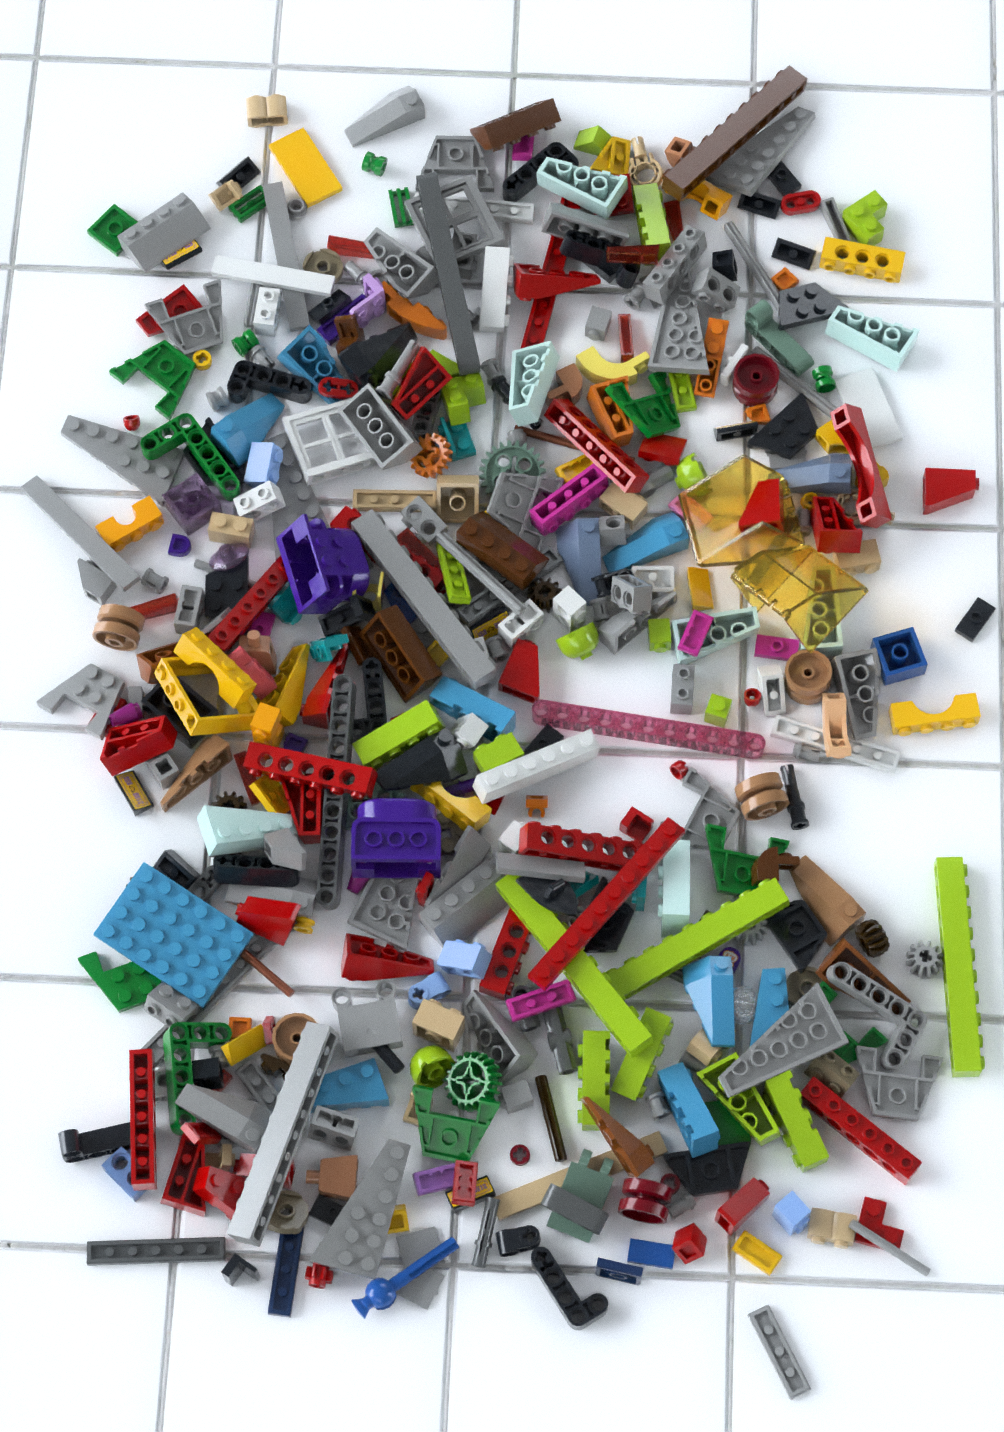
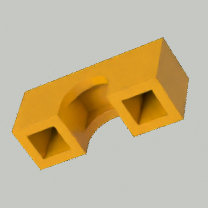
(712, 199)
(147, 519)
(266, 725)

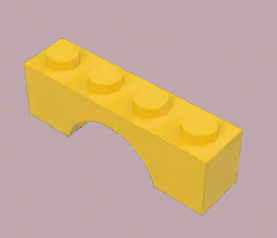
(832, 443)
(233, 682)
(907, 718)
(459, 810)

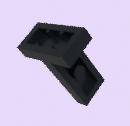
(349, 614)

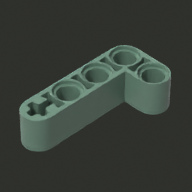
(780, 344)

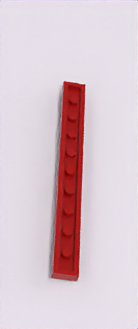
(543, 308)
(606, 904)

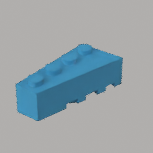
(460, 700)
(771, 1001)
(352, 1088)
(688, 1109)

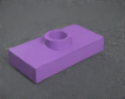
(434, 1179)

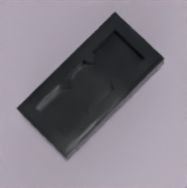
(784, 180)
(329, 307)
(975, 619)
(546, 737)
(325, 1210)

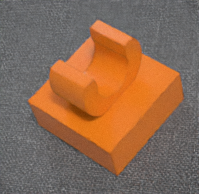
(536, 802)

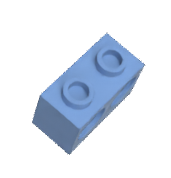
(122, 1176)

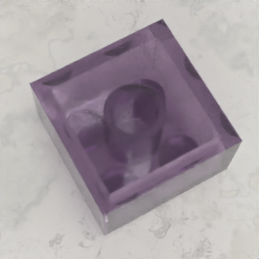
(191, 504)

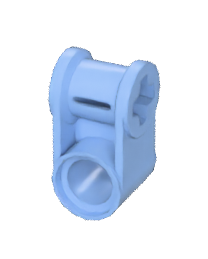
(431, 987)

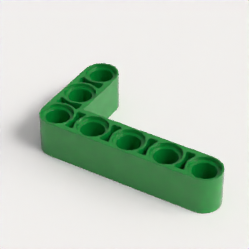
(199, 450)
(184, 1067)

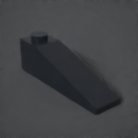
(373, 357)
(429, 761)

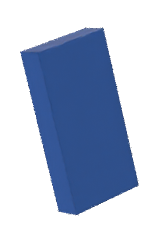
(651, 1254)

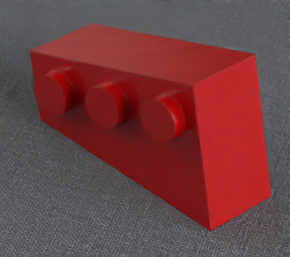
(419, 384)
(832, 528)
(137, 743)
(306, 810)
(182, 1177)
(219, 1188)

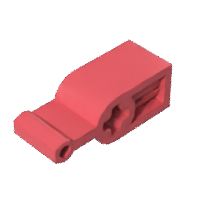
(264, 680)

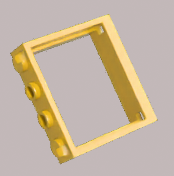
(166, 675)

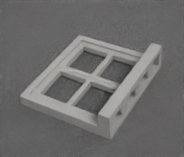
(480, 211)

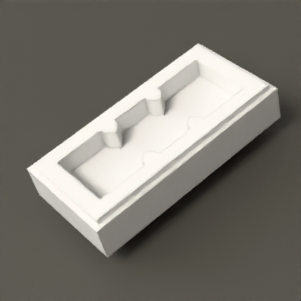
(728, 373)

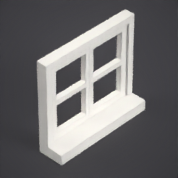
(329, 470)

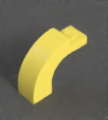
(599, 370)

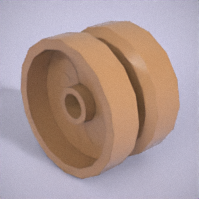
(118, 627)
(807, 677)
(761, 796)
(286, 1032)

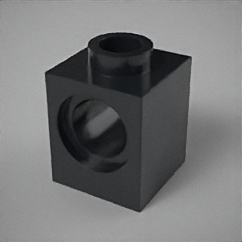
(725, 264)
(208, 1073)

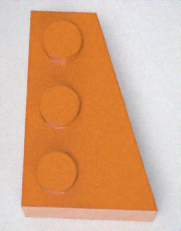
(608, 414)

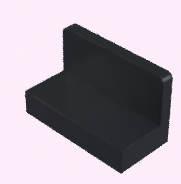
(236, 1267)

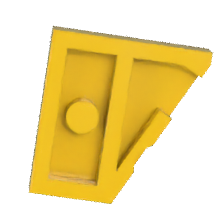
(614, 157)
(270, 795)

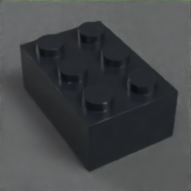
(158, 704)

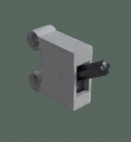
(371, 1025)

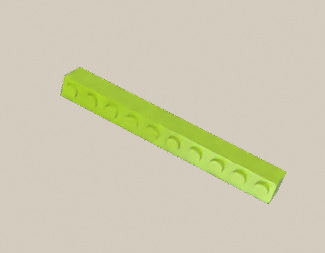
(699, 938)
(958, 967)
(581, 972)

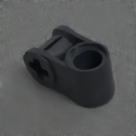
(604, 581)
(514, 1240)

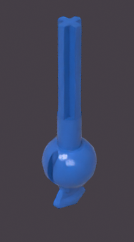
(382, 1292)

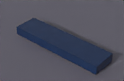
(285, 1274)

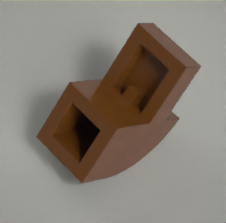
(348, 331)
(770, 863)

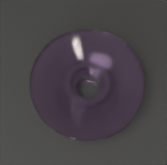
(228, 556)

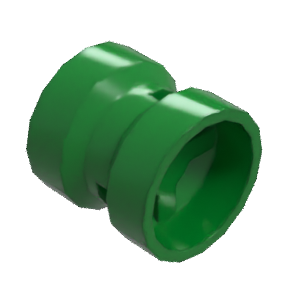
(374, 163)
(245, 342)
(824, 379)

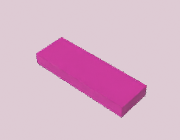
(540, 1000)

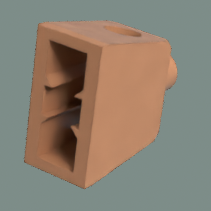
(261, 649)
(336, 1177)

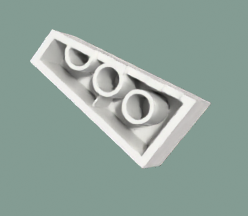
(495, 289)

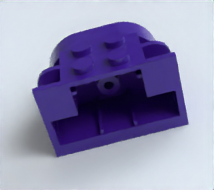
(322, 564)
(396, 839)

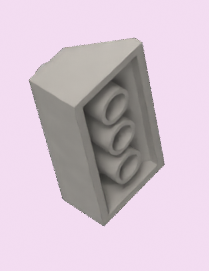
(562, 219)
(163, 232)
(379, 428)
(464, 906)

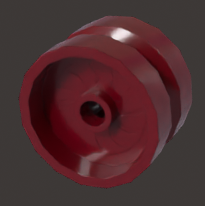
(755, 380)
(645, 1201)

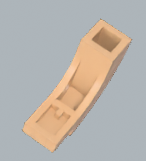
(835, 726)

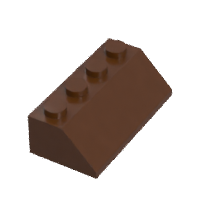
(516, 125)
(501, 549)
(400, 653)

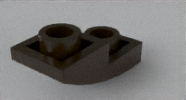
(273, 1066)

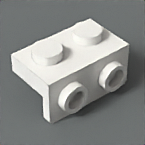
(658, 576)

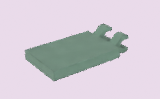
(587, 1185)

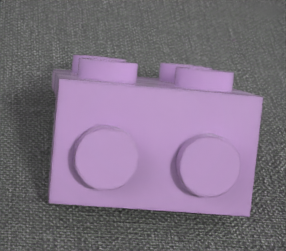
(373, 305)

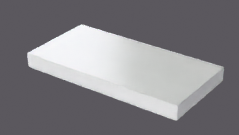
(865, 391)

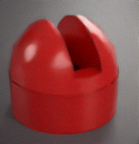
(132, 422)
(752, 692)
(679, 769)

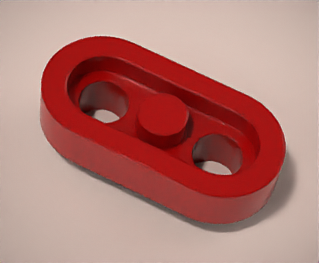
(799, 202)

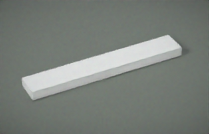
(501, 210)
(273, 275)
(812, 736)

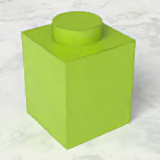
(659, 635)
(717, 710)

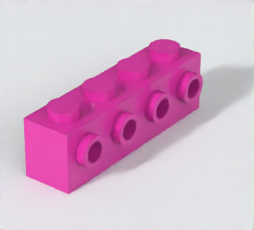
(568, 500)

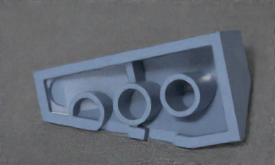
(821, 475)
(580, 549)

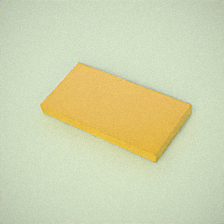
(305, 167)

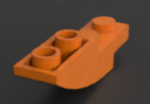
(418, 316)
(714, 348)

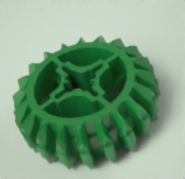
(472, 1065)

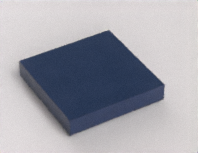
(619, 1271)

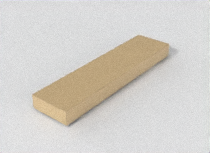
(391, 499)

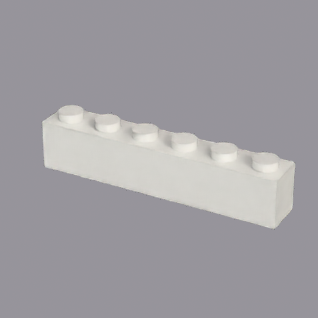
(536, 766)

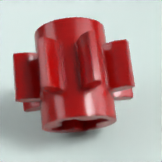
(318, 1276)

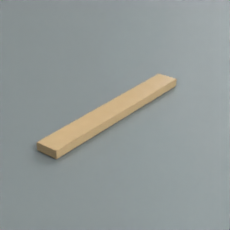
(531, 1194)

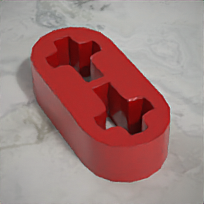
(338, 383)

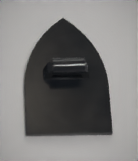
(551, 894)

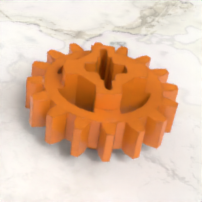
(432, 456)

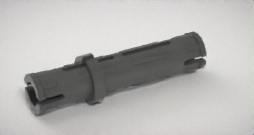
(483, 1242)

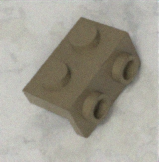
(832, 1072)

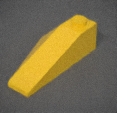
(289, 685)

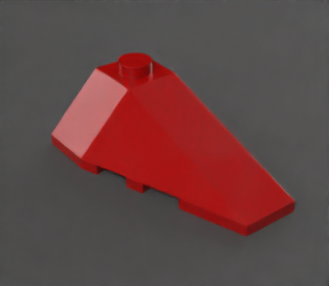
(536, 283)
(317, 708)
(369, 961)

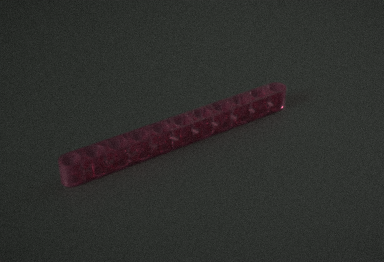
(658, 725)

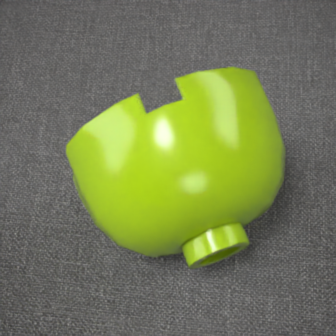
(689, 472)
(579, 642)
(430, 1065)

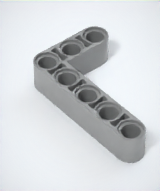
(884, 1008)

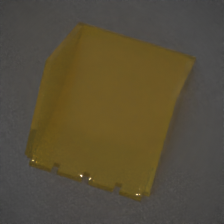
(716, 506)
(804, 585)

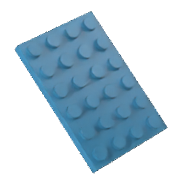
(173, 934)

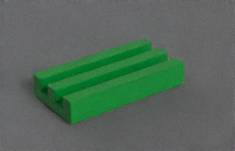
(399, 193)
(251, 207)

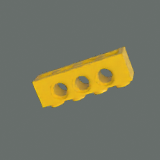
(872, 255)

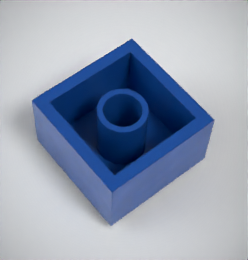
(899, 656)

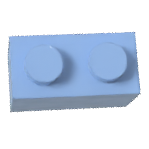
(263, 463)
(464, 959)
(792, 1213)

